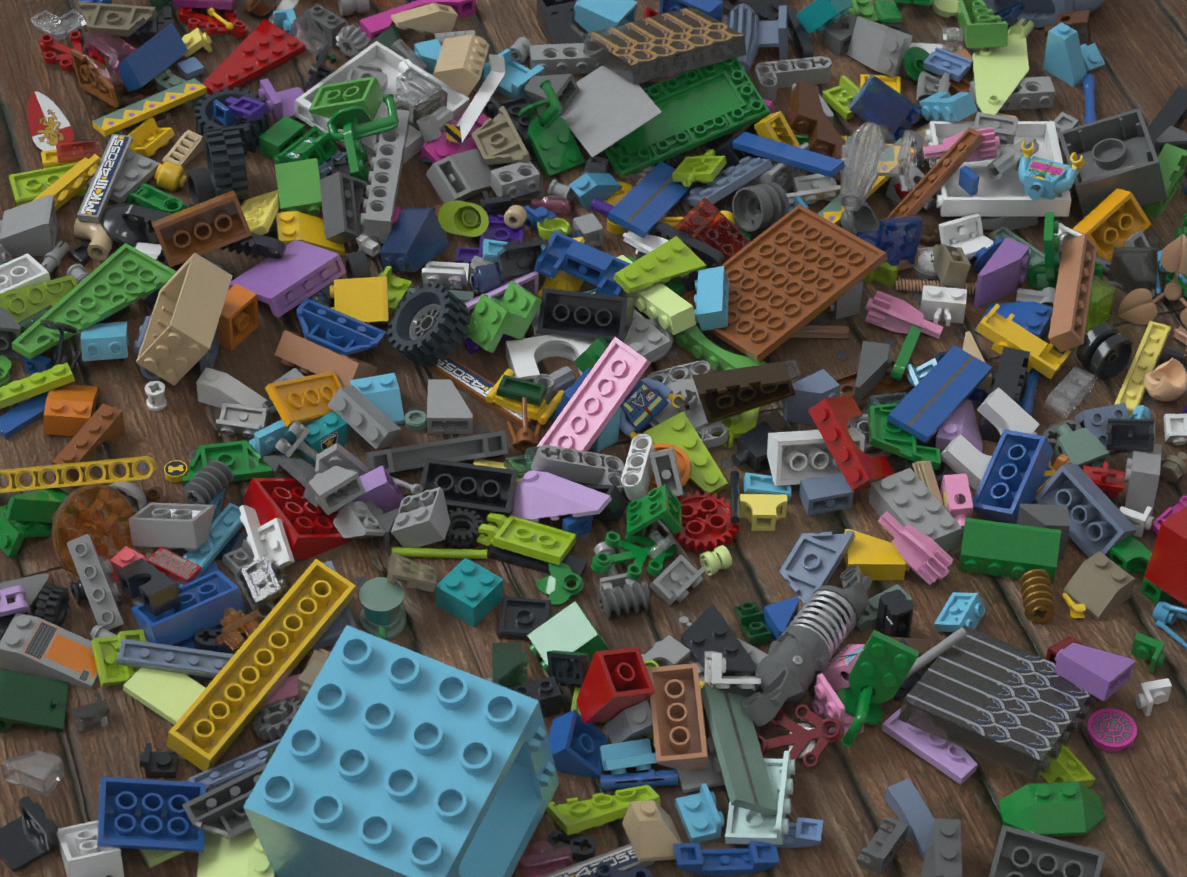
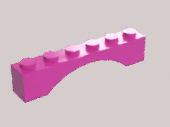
(381, 22)

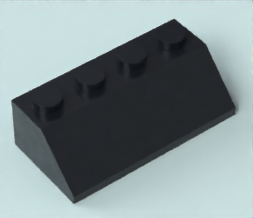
(585, 314)
(472, 485)

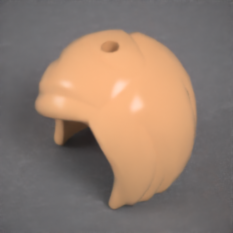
(1167, 381)

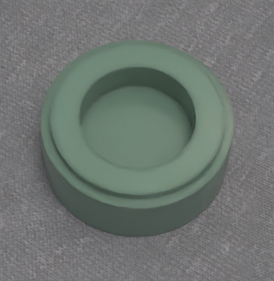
(416, 420)

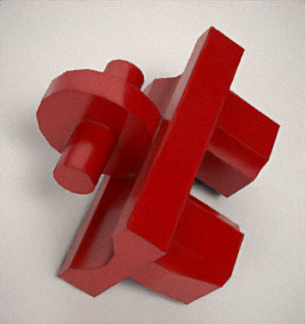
(1106, 479)

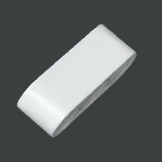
(638, 467)

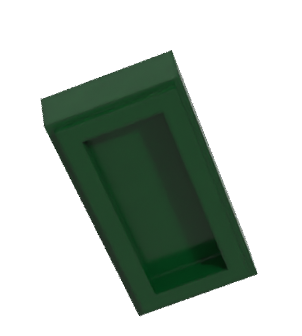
(517, 389)

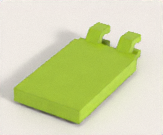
(527, 538)

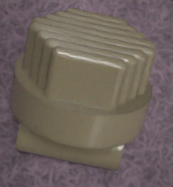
(1173, 467)

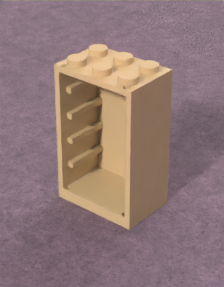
(184, 319)

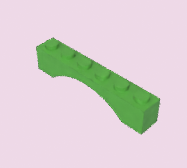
(703, 349)

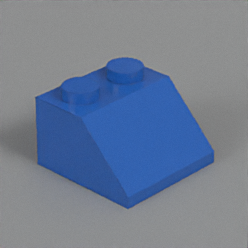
(576, 745)

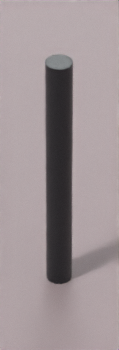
(735, 497)

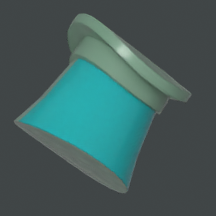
(382, 607)

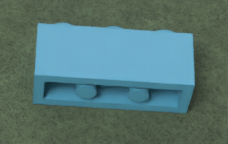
(712, 298)

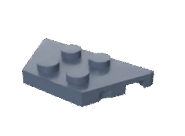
(814, 561)

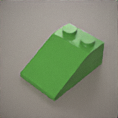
(341, 95)

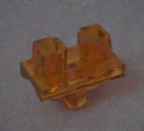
(236, 625)

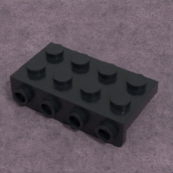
(513, 107)

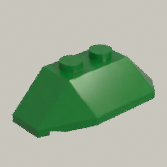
(1053, 809)

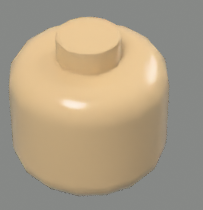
(515, 217)

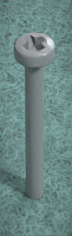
(415, 489)

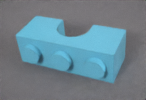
(948, 108)

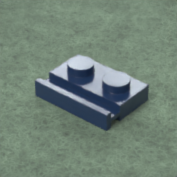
(1011, 13)

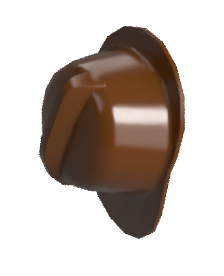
(260, 7)

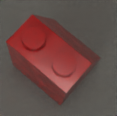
(613, 683)

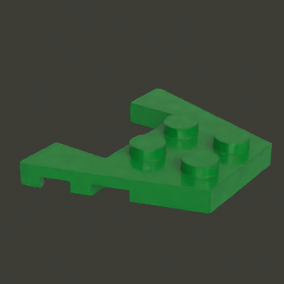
(896, 440)

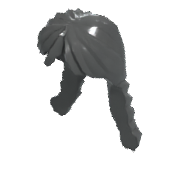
(859, 220)

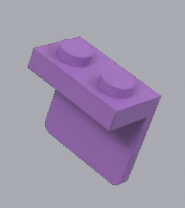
(279, 103)

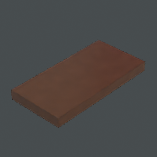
(885, 386)

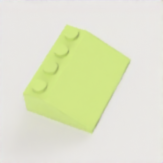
(233, 857)

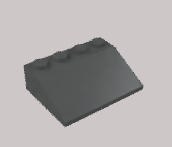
(1034, 855)

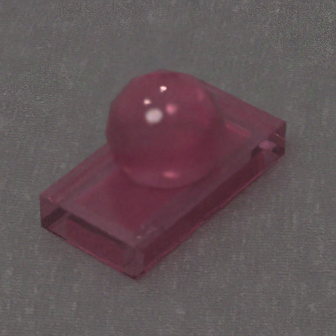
(544, 860)

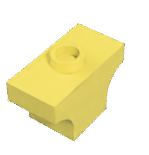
(763, 510)

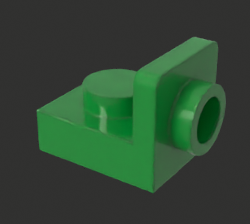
(1149, 650)

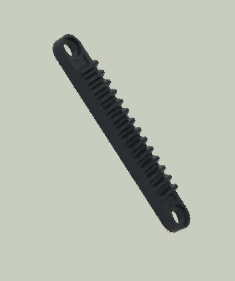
(253, 244)

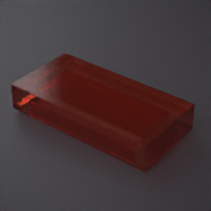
(77, 150)

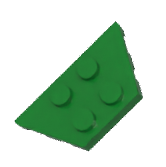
(237, 455)

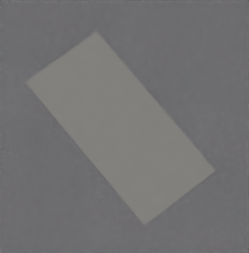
(607, 109)

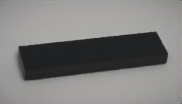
(576, 564)

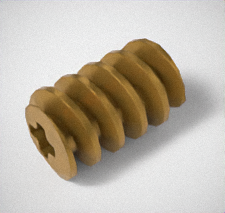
(1037, 596)

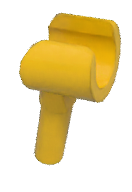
(1076, 610)

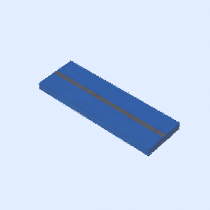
(649, 201)
(939, 394)

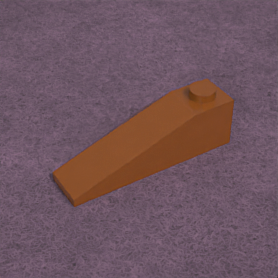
(94, 77)

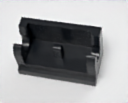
(1131, 434)

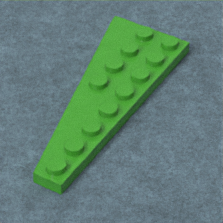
(109, 288)

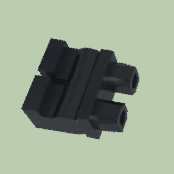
(153, 26)

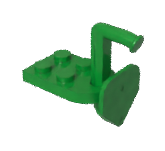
(358, 125)
(551, 134)
(1046, 273)
(880, 667)

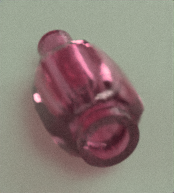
(553, 203)

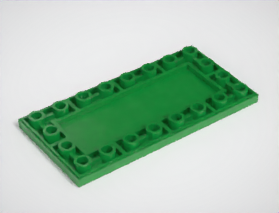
(693, 111)

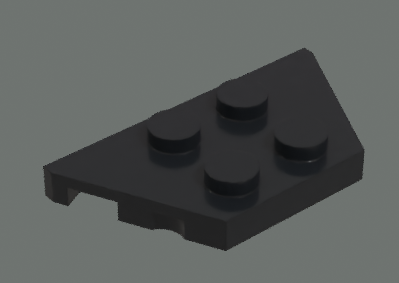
(713, 633)

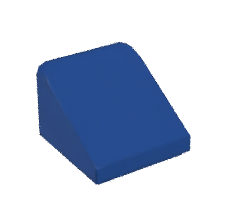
(224, 114)

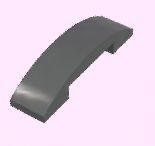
(297, 468)

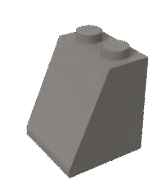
(30, 228)

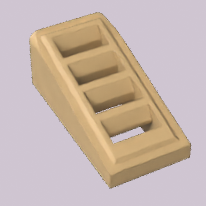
(188, 140)

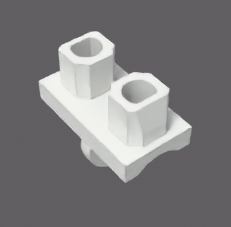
(369, 244)

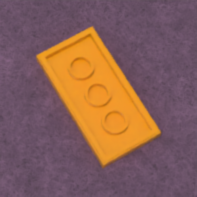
(304, 397)

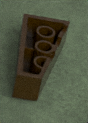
(742, 389)

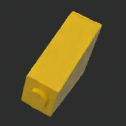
(875, 558)

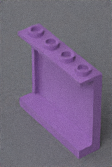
(292, 278)

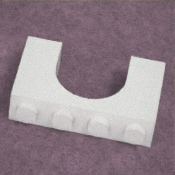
(526, 353)
(1003, 414)

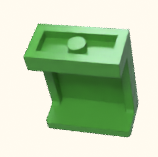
(299, 186)

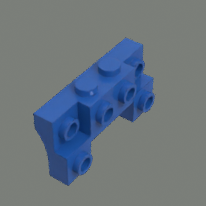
(580, 261)

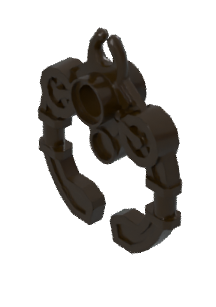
(147, 89)

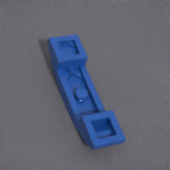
(726, 862)

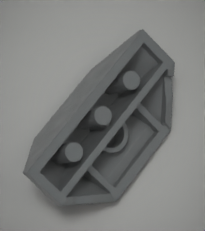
(222, 808)

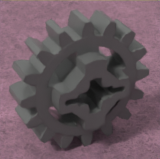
(275, 719)

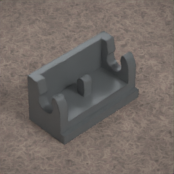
(883, 845)

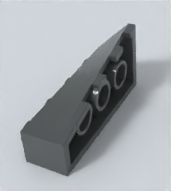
(943, 850)

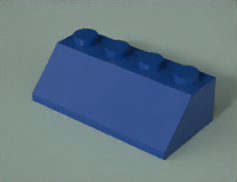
(1012, 475)
(200, 608)

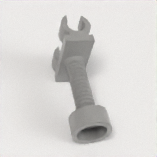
(299, 430)
(613, 579)

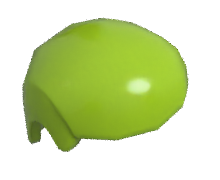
(549, 226)

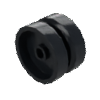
(1105, 351)

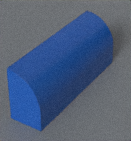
(152, 58)

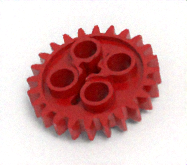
(705, 522)

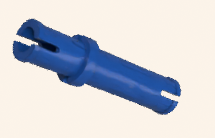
(609, 782)

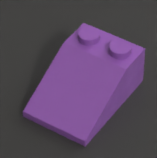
(1002, 272)

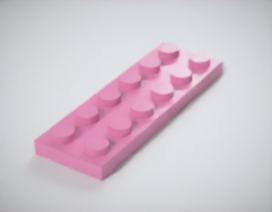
(597, 398)

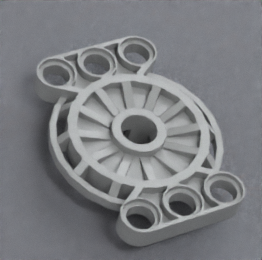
(687, 388)

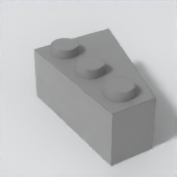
(1142, 478)

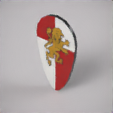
(47, 123)

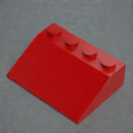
(306, 527)

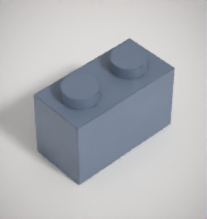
(825, 494)

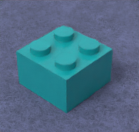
(823, 14)
(469, 592)

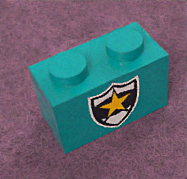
(325, 433)

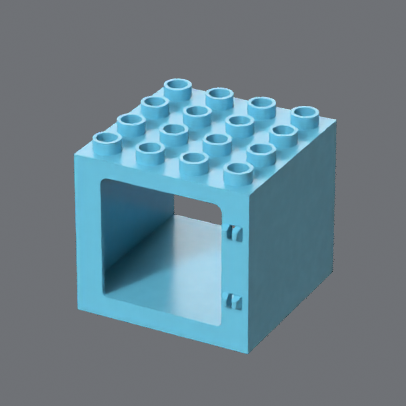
(403, 771)

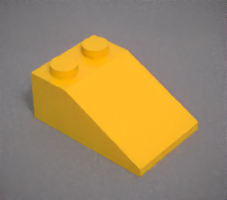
(304, 228)

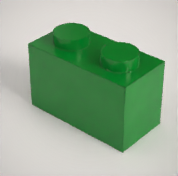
(280, 136)

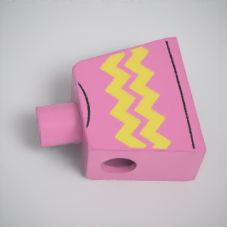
(961, 505)

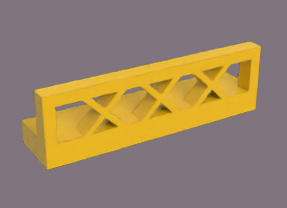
(72, 181)

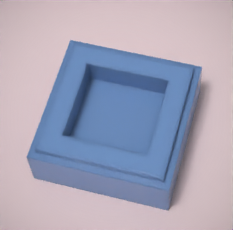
(190, 68)

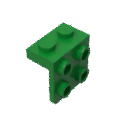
(13, 532)

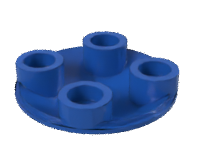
(984, 254)

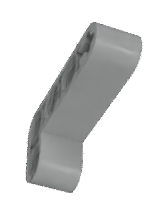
(784, 73)
(579, 465)

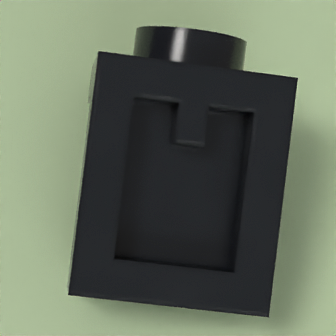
(495, 205)
(159, 763)

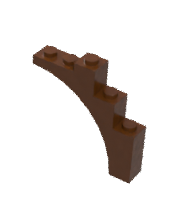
(809, 118)

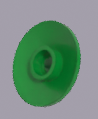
(913, 62)

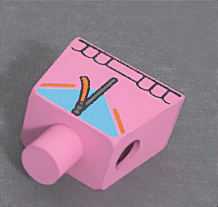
(842, 662)

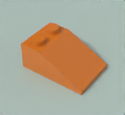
(69, 409)

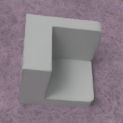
(590, 229)

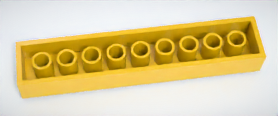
(260, 666)

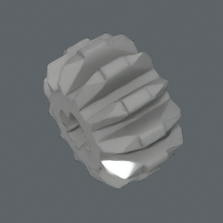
(352, 40)

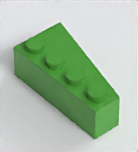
(980, 25)

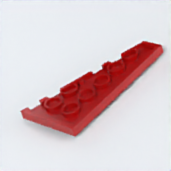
(257, 54)

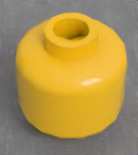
(170, 176)

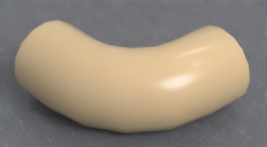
(100, 242)

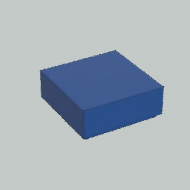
(968, 180)

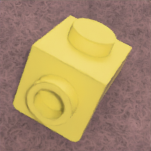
(197, 40)

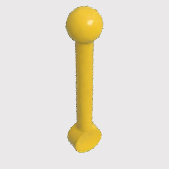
(229, 25)

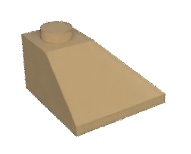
(650, 831)

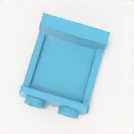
(515, 78)
(105, 341)

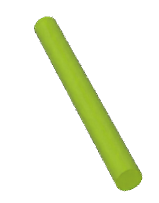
(440, 553)

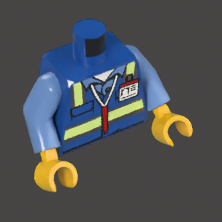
(643, 405)

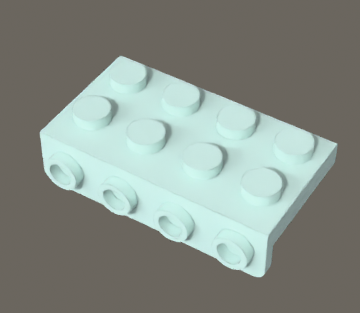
(750, 826)

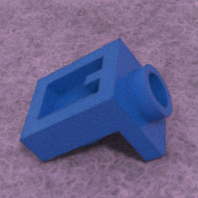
(536, 216)
(36, 364)
(578, 525)

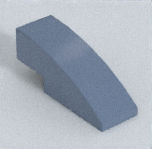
(911, 809)

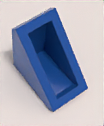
(780, 614)

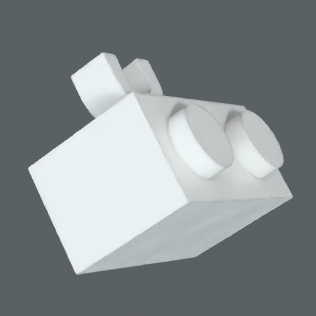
(943, 304)

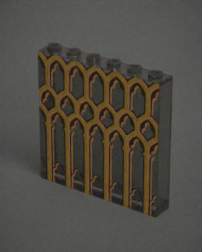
(664, 45)

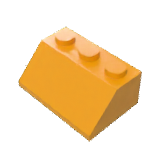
(1113, 222)

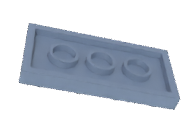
(729, 181)

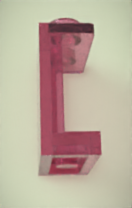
(108, 45)

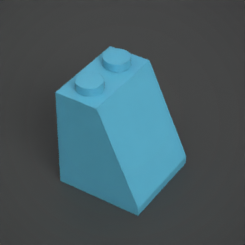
(604, 14)

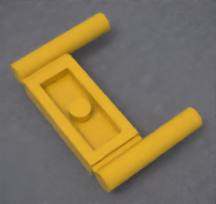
(534, 412)

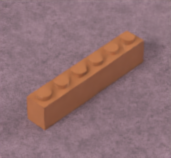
(1072, 293)

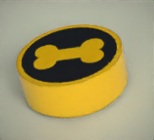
(175, 471)

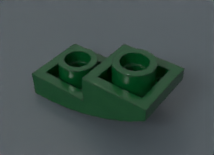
(752, 624)

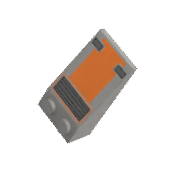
(47, 651)

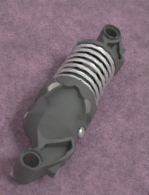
(809, 645)

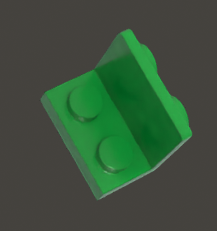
(656, 505)

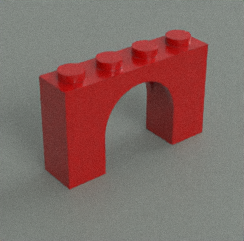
(832, 419)

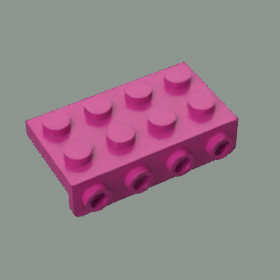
(441, 148)

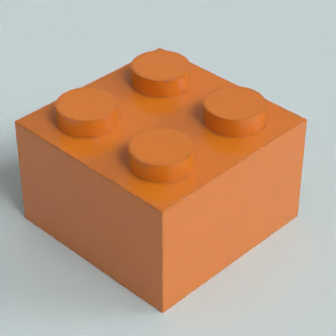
(238, 317)

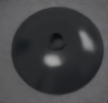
(121, 230)

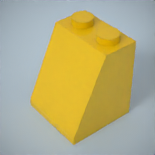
(362, 298)

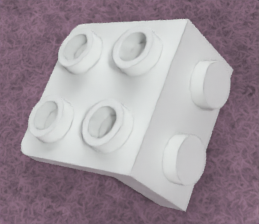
(965, 233)
(449, 274)

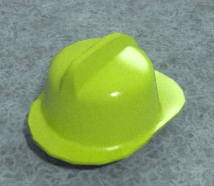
(463, 218)

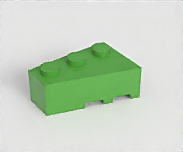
(1173, 166)

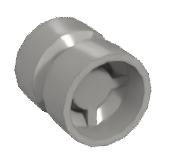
(348, 7)

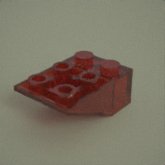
(713, 228)

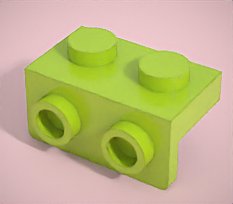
(841, 97)

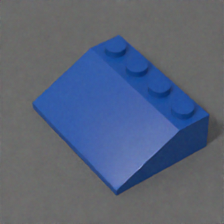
(148, 814)

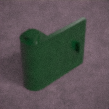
(28, 701)

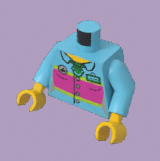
(1046, 177)

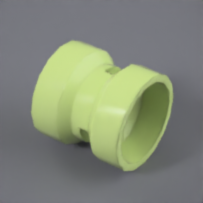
(716, 560)

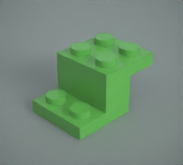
(508, 316)

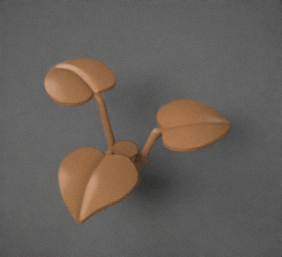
(1139, 306)

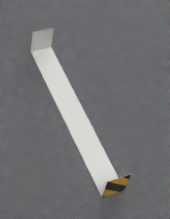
(458, 132)

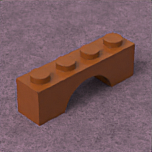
(103, 426)

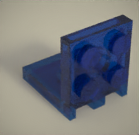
(889, 238)

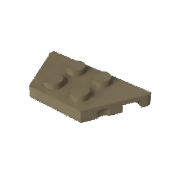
(115, 18)
(500, 141)
(413, 574)

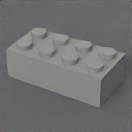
(914, 504)

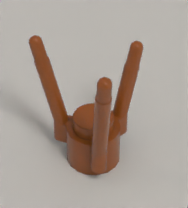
(525, 437)

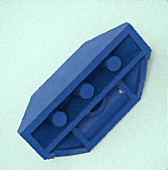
(337, 329)

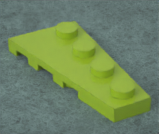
(33, 298)
(681, 433)
(595, 812)

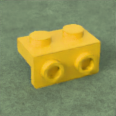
(149, 138)

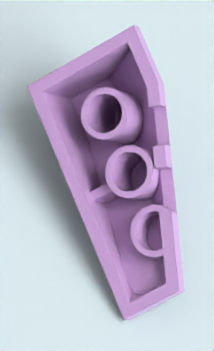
(960, 422)
(551, 496)

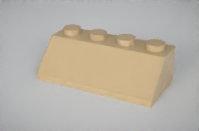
(461, 62)

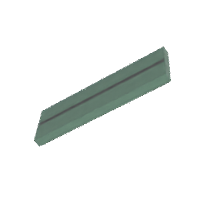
(738, 751)

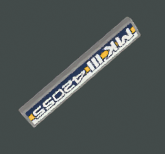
(105, 178)
(621, 859)

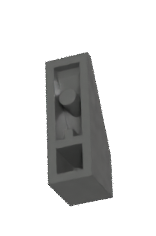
(872, 367)

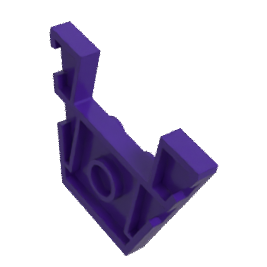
(497, 231)

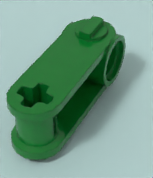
(156, 200)

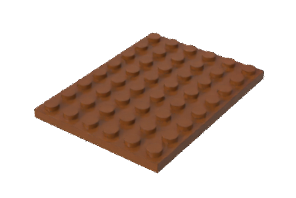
(789, 279)

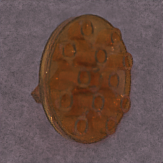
(96, 512)

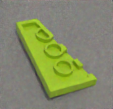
(659, 265)

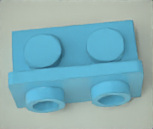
(960, 611)
(700, 815)

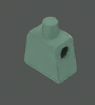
(1080, 447)

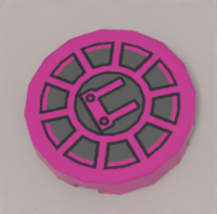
(1111, 730)

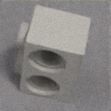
(515, 179)

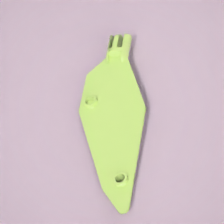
(1001, 68)

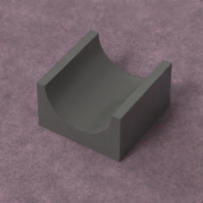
(1115, 156)

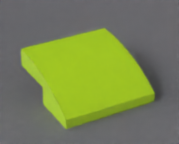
(106, 656)

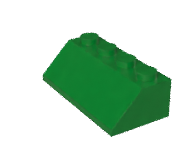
(1008, 549)

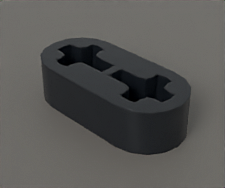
(576, 844)

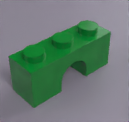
(1134, 558)

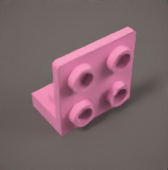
(829, 705)

